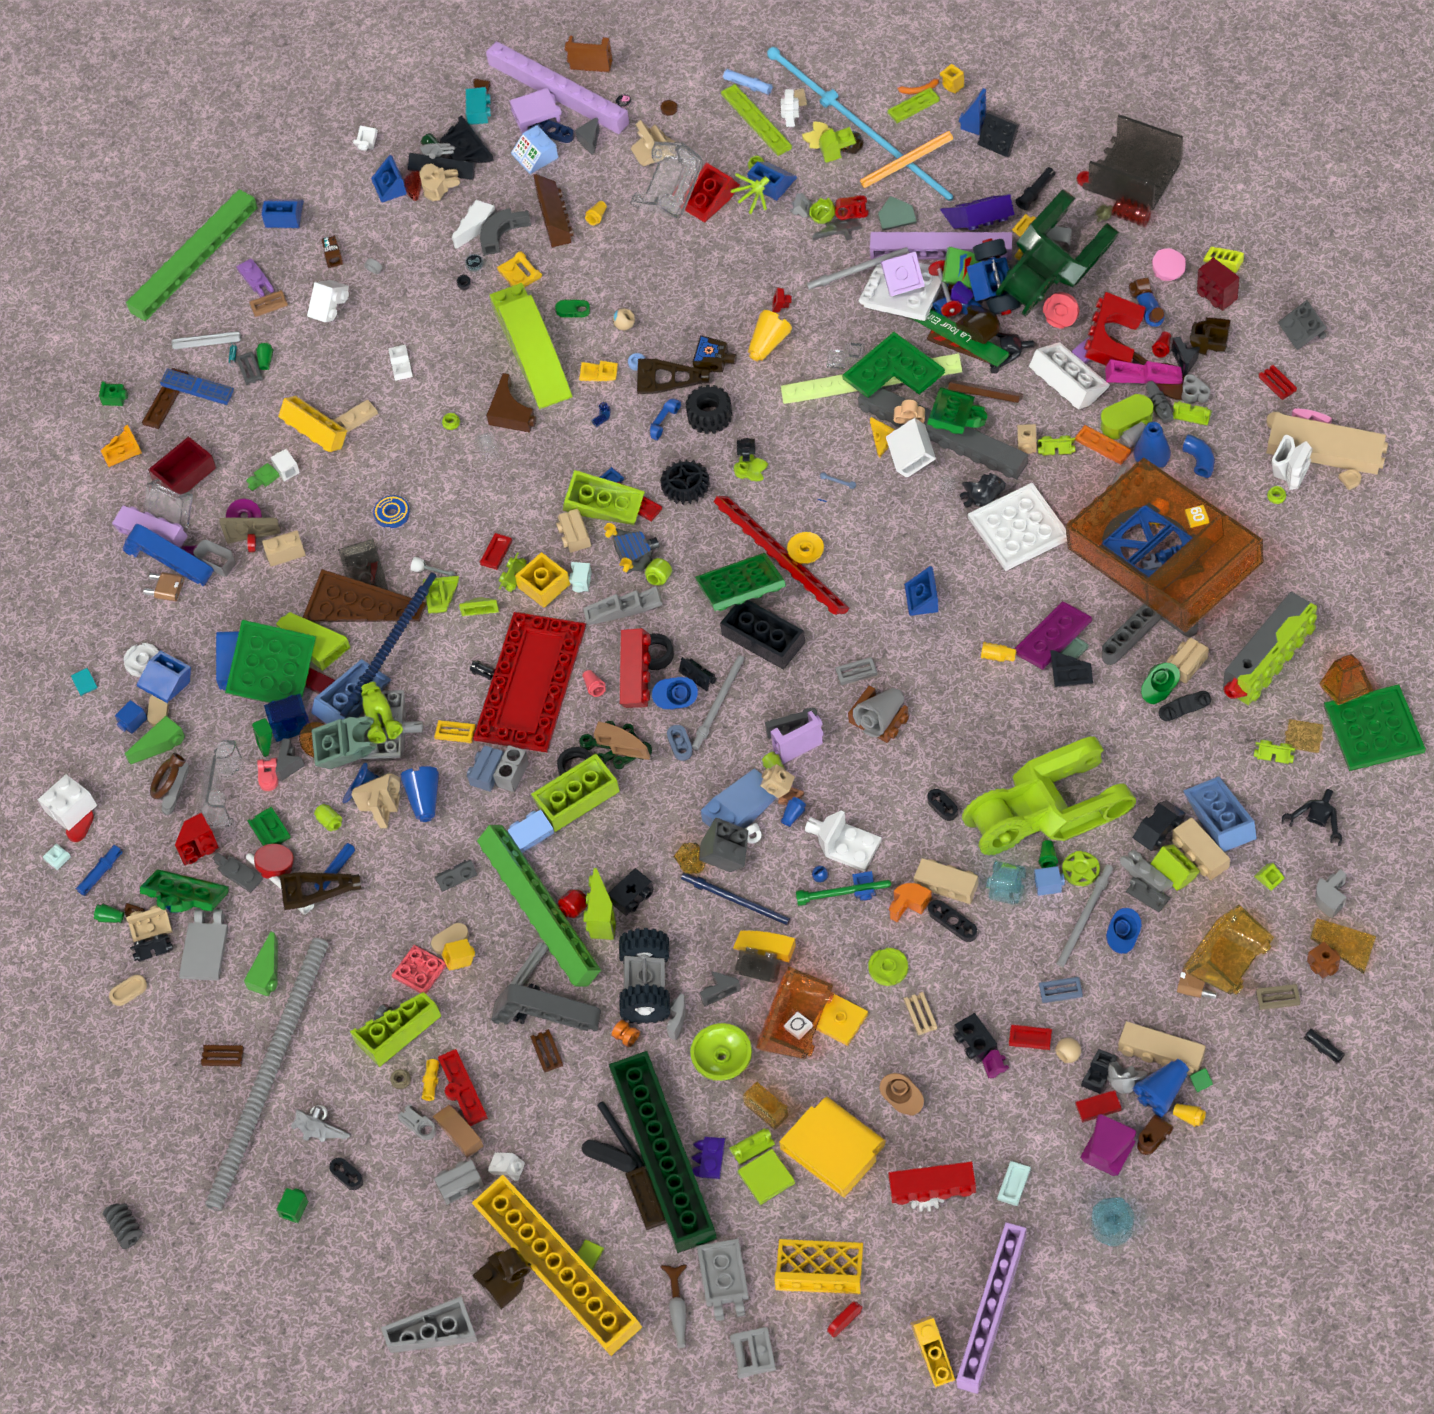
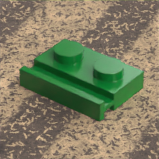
(269, 828)

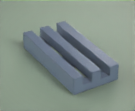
(1065, 996)

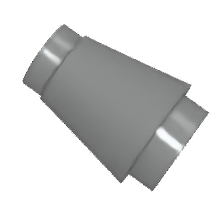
(1132, 435)

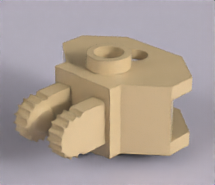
(437, 181)

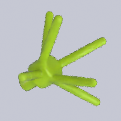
(757, 187)

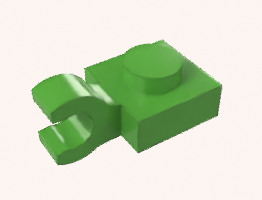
(264, 475)

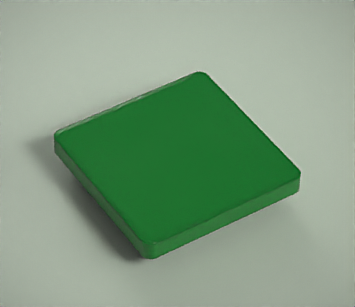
(1201, 1080)

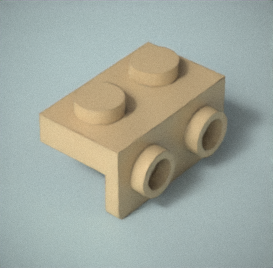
(149, 923)

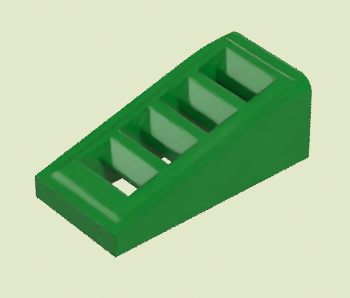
(263, 735)

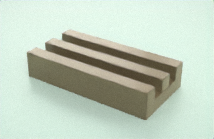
(1278, 1004)

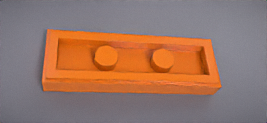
(1103, 444)

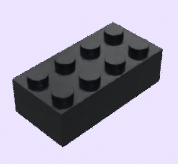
(763, 633)

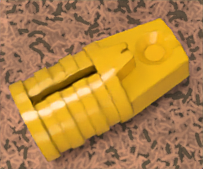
(997, 652)

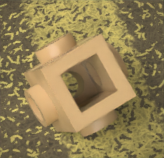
(777, 781)

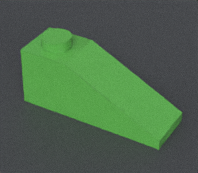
(159, 739)
(264, 971)

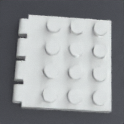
(910, 304)

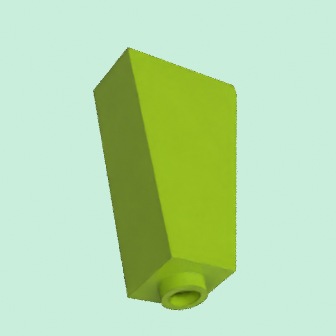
(328, 644)

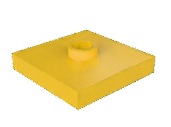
(841, 1019)

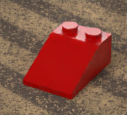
(710, 193)

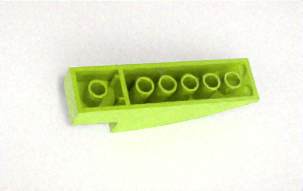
(531, 345)

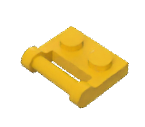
(515, 275)

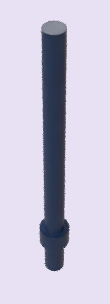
(700, 883)

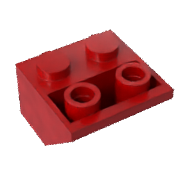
(195, 840)

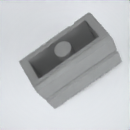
(458, 1181)

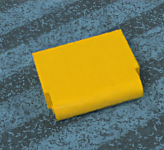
(833, 1145)

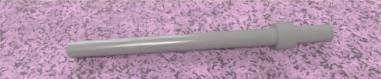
(824, 279)
(703, 730)
(1100, 884)

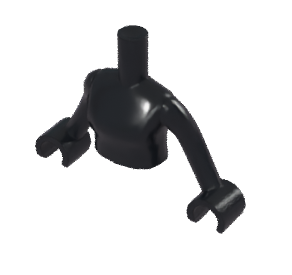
(1013, 345)
(1319, 814)

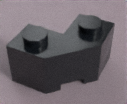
(1153, 830)

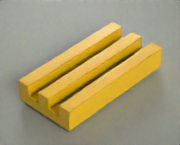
(467, 736)

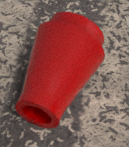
(1162, 345)

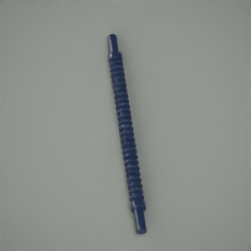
(391, 640)

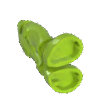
(376, 703)

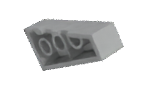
(431, 1328)

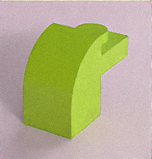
(832, 142)

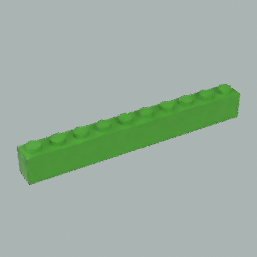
(191, 255)
(539, 906)

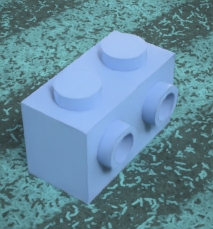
(530, 831)

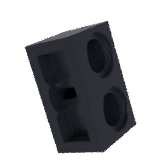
(978, 1037)

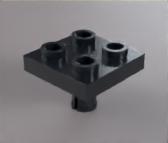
(998, 134)

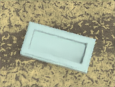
(1013, 1183)

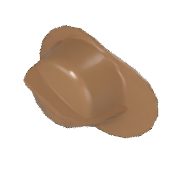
(901, 1093)

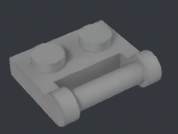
(760, 1352)

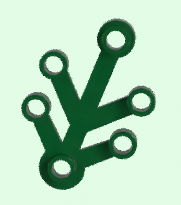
(609, 755)

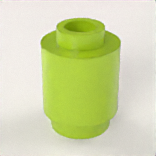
(328, 817)

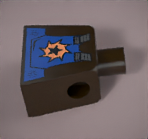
(712, 354)

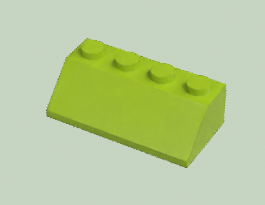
(576, 792)

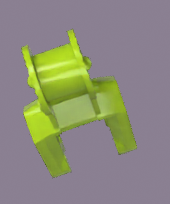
(1036, 804)

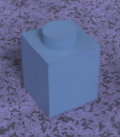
(1048, 880)

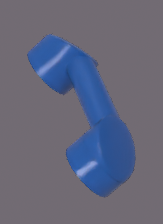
(671, 406)

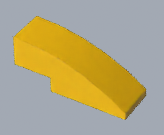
(766, 942)

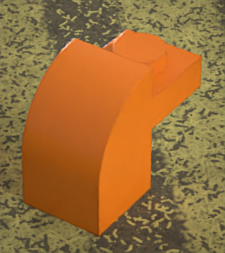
(909, 896)

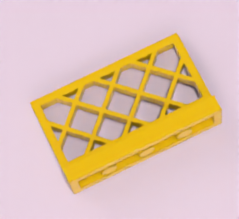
(819, 1282)

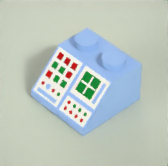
(534, 150)

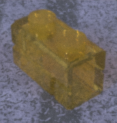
(765, 1105)

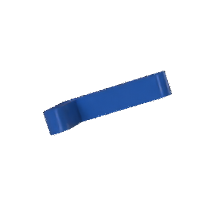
(167, 553)

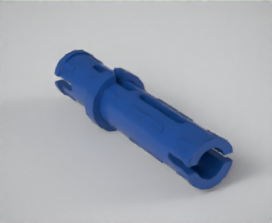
(97, 872)

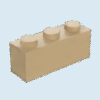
(1200, 849)
(946, 880)

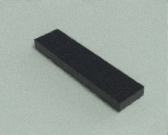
(465, 168)

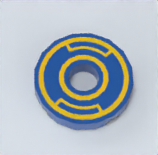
(388, 503)

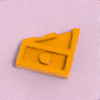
(121, 448)

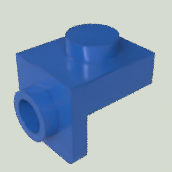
(861, 878)

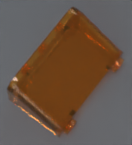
(794, 994)

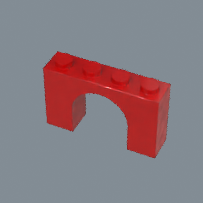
(1112, 310)

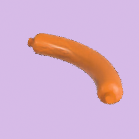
(916, 90)

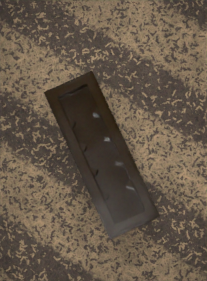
(645, 1198)

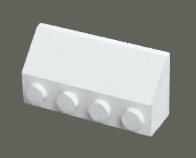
(1068, 375)

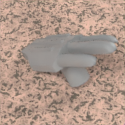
(436, 149)

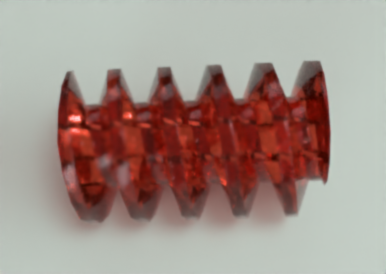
(1132, 212)

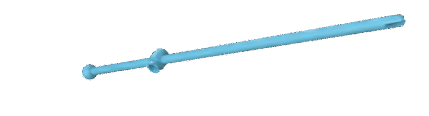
(829, 98)

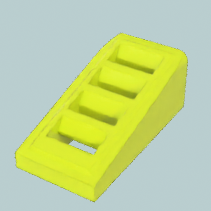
(1237, 256)

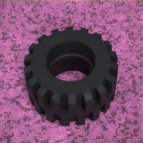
(708, 420)

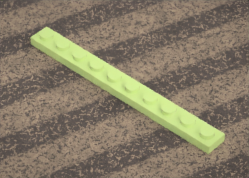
(836, 385)

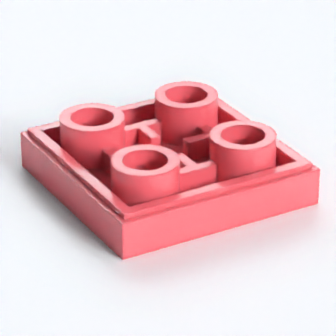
(419, 969)

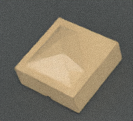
(800, 94)

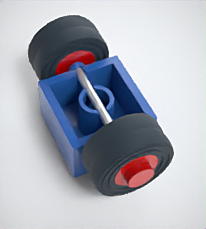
(989, 274)

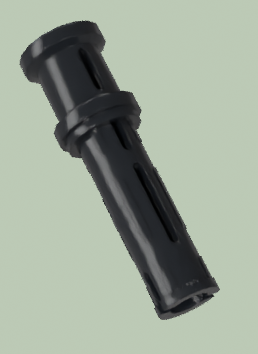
(1031, 193)

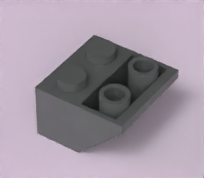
(724, 846)

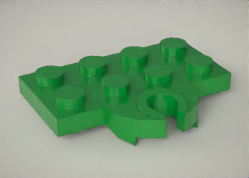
(955, 411)
(182, 891)

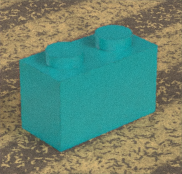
(477, 105)

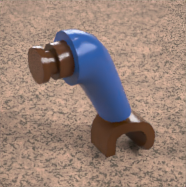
(1153, 313)

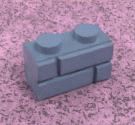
(484, 768)

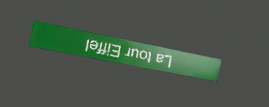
(948, 329)

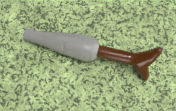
(677, 1304)

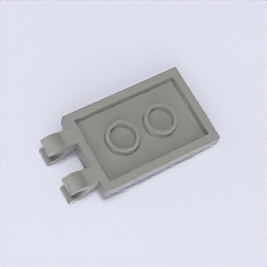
(204, 947)
(723, 1276)

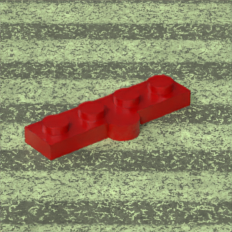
(461, 1088)

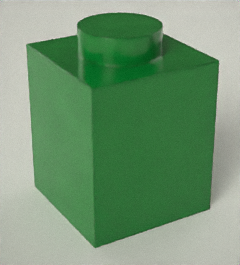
(292, 1205)

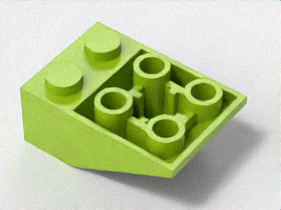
(600, 914)

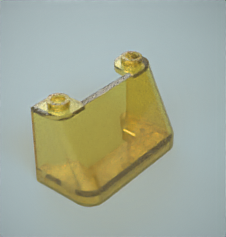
(1229, 950)

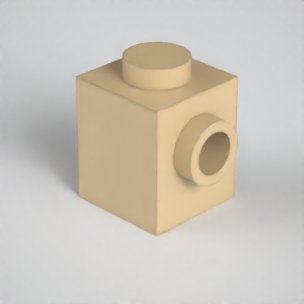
(1027, 438)

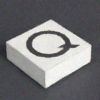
(798, 1025)

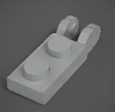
(169, 802)
(1145, 871)

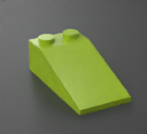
(602, 499)

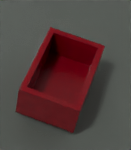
(183, 467)

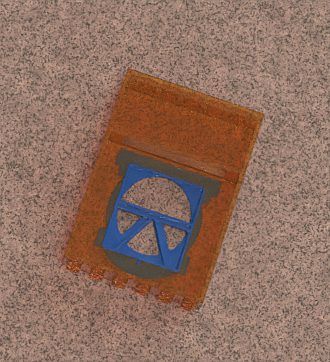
(1197, 576)

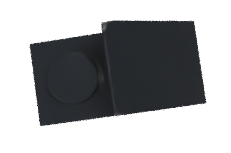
(1185, 357)

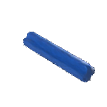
(338, 863)

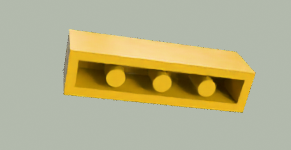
(312, 423)

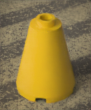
(767, 334)

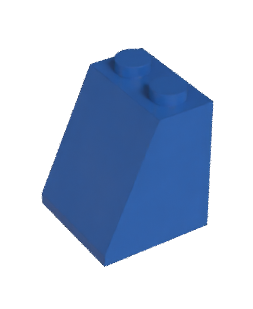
(225, 650)

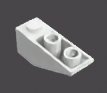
(472, 223)

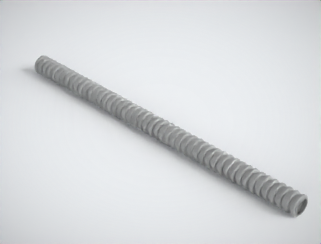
(266, 1075)

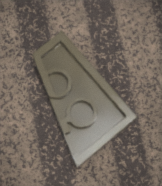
(238, 528)

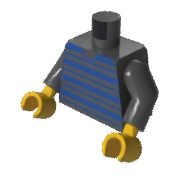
(631, 548)

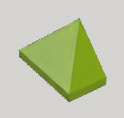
(479, 606)

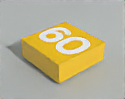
(1196, 516)

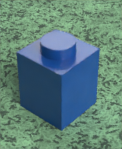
(130, 717)

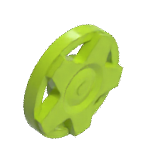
(1080, 868)

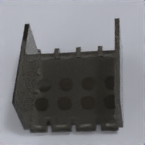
(1137, 164)

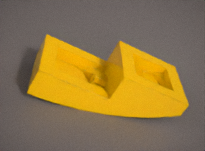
(593, 372)

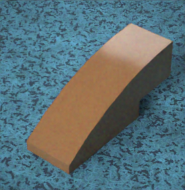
(620, 741)
(458, 1131)

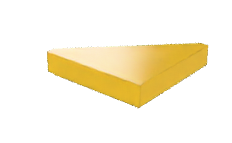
(880, 432)

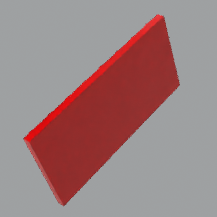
(530, 682)

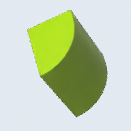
(1175, 866)

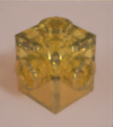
(688, 858)

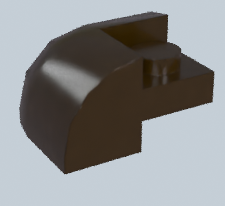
(980, 323)
(1210, 335)
(491, 1279)

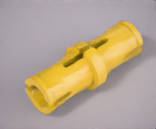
(430, 1080)

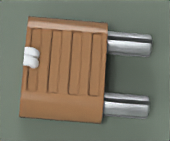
(168, 586)
(1193, 986)

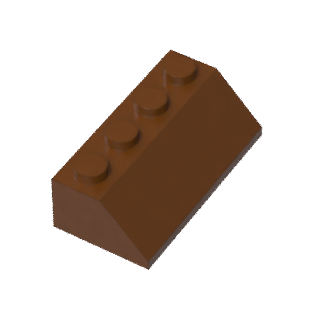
(553, 211)

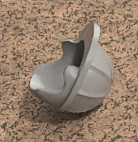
(1124, 1079)

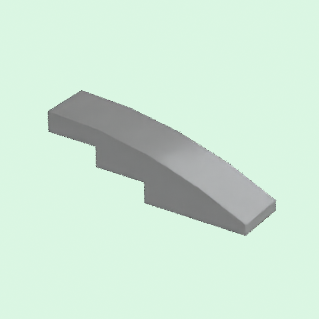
(619, 607)

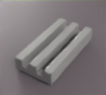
(856, 674)

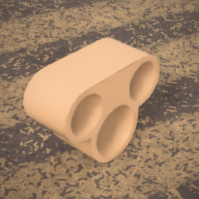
(908, 411)

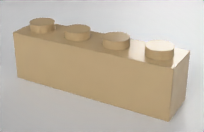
(1160, 1047)

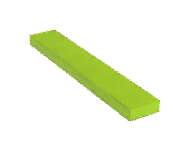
(756, 120)

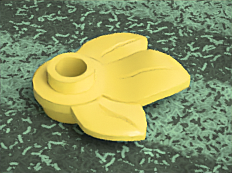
(814, 136)

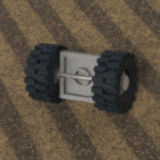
(644, 989)

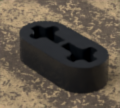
(939, 807)
(343, 1177)

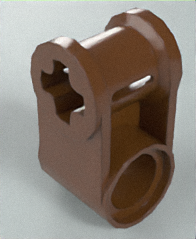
(1153, 1135)

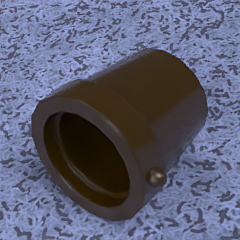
(513, 1265)

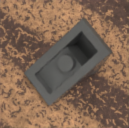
(287, 761)
(723, 988)

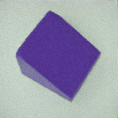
(961, 293)

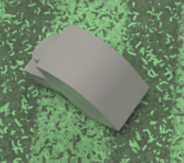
(1327, 895)

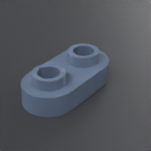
(680, 743)

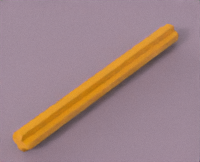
(906, 159)

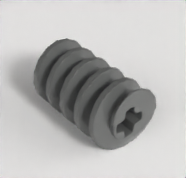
(123, 1224)

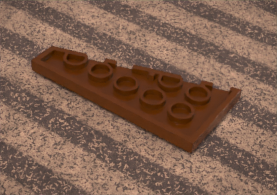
(350, 600)

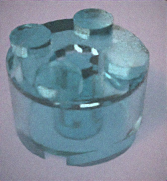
(1006, 882)
(1101, 1221)

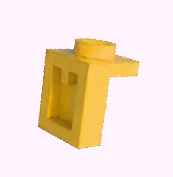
(1023, 224)

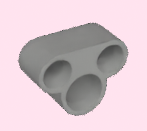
(1197, 388)

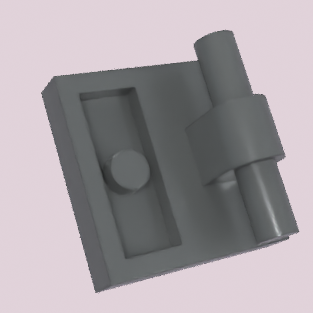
(1303, 325)

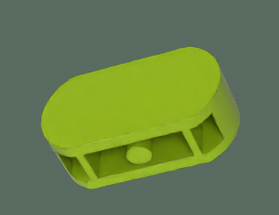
(1125, 415)

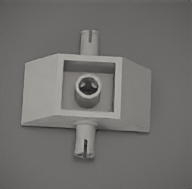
(395, 747)

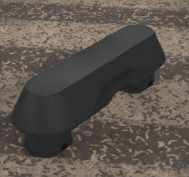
(1184, 705)
(610, 1155)

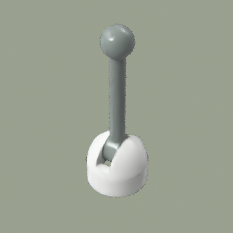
(419, 565)

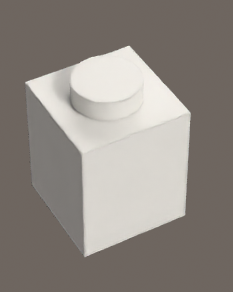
(285, 465)

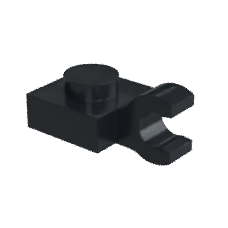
(746, 447)

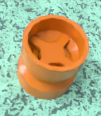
(625, 1033)

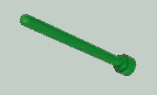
(804, 897)

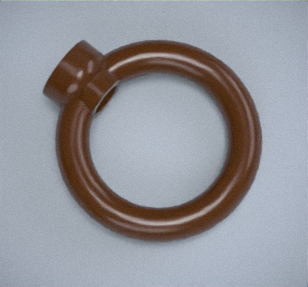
(174, 762)

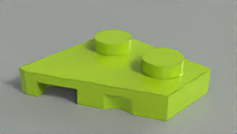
(441, 594)

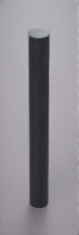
(619, 1133)

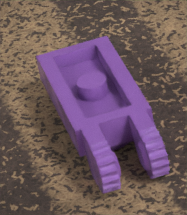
(254, 277)

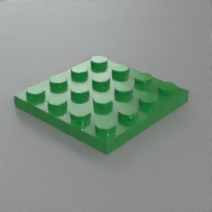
(740, 582)
(269, 662)
(1375, 728)

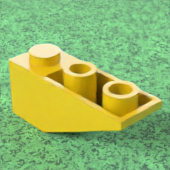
(932, 1350)

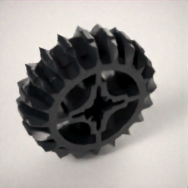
(676, 489)

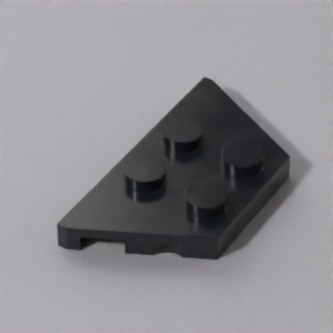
(466, 143)

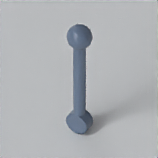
(852, 485)

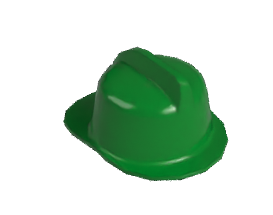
(1160, 682)

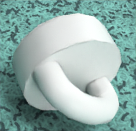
(754, 828)

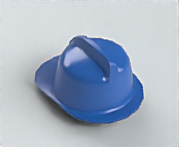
(674, 693)
(364, 775)
(1123, 930)

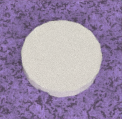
(137, 666)

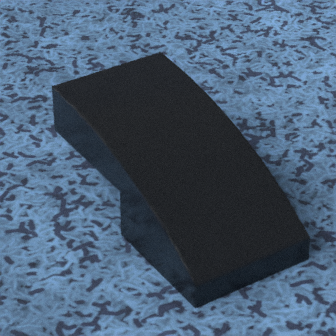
(1097, 1074)

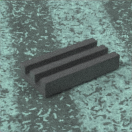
(252, 378)

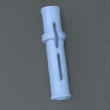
(752, 83)

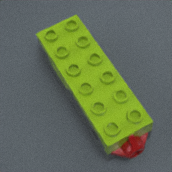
(1270, 649)

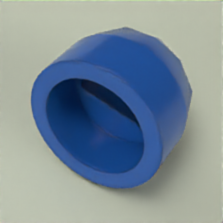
(822, 875)

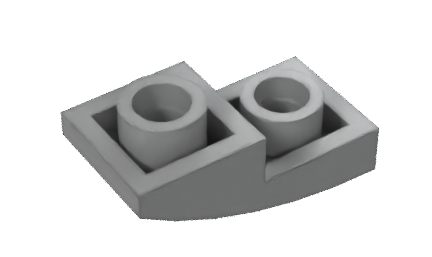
(678, 1011)

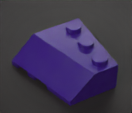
(979, 212)

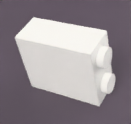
(910, 447)

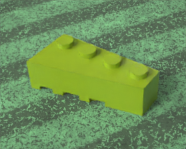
(396, 1029)

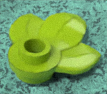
(750, 469)

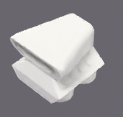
(1291, 462)

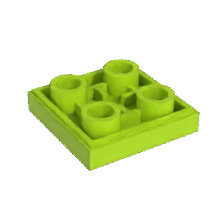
(766, 1177)

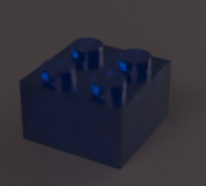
(287, 717)

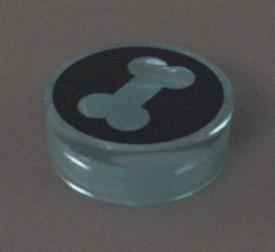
(474, 262)

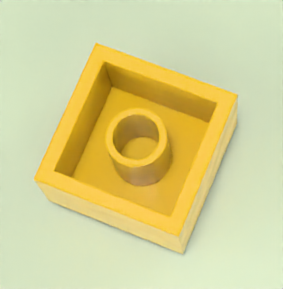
(542, 580)

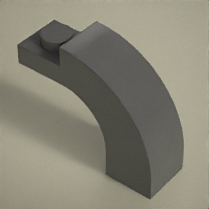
(498, 225)

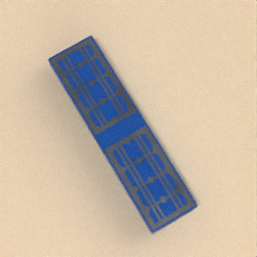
(197, 386)

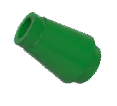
(264, 355)
(1048, 855)
(108, 914)

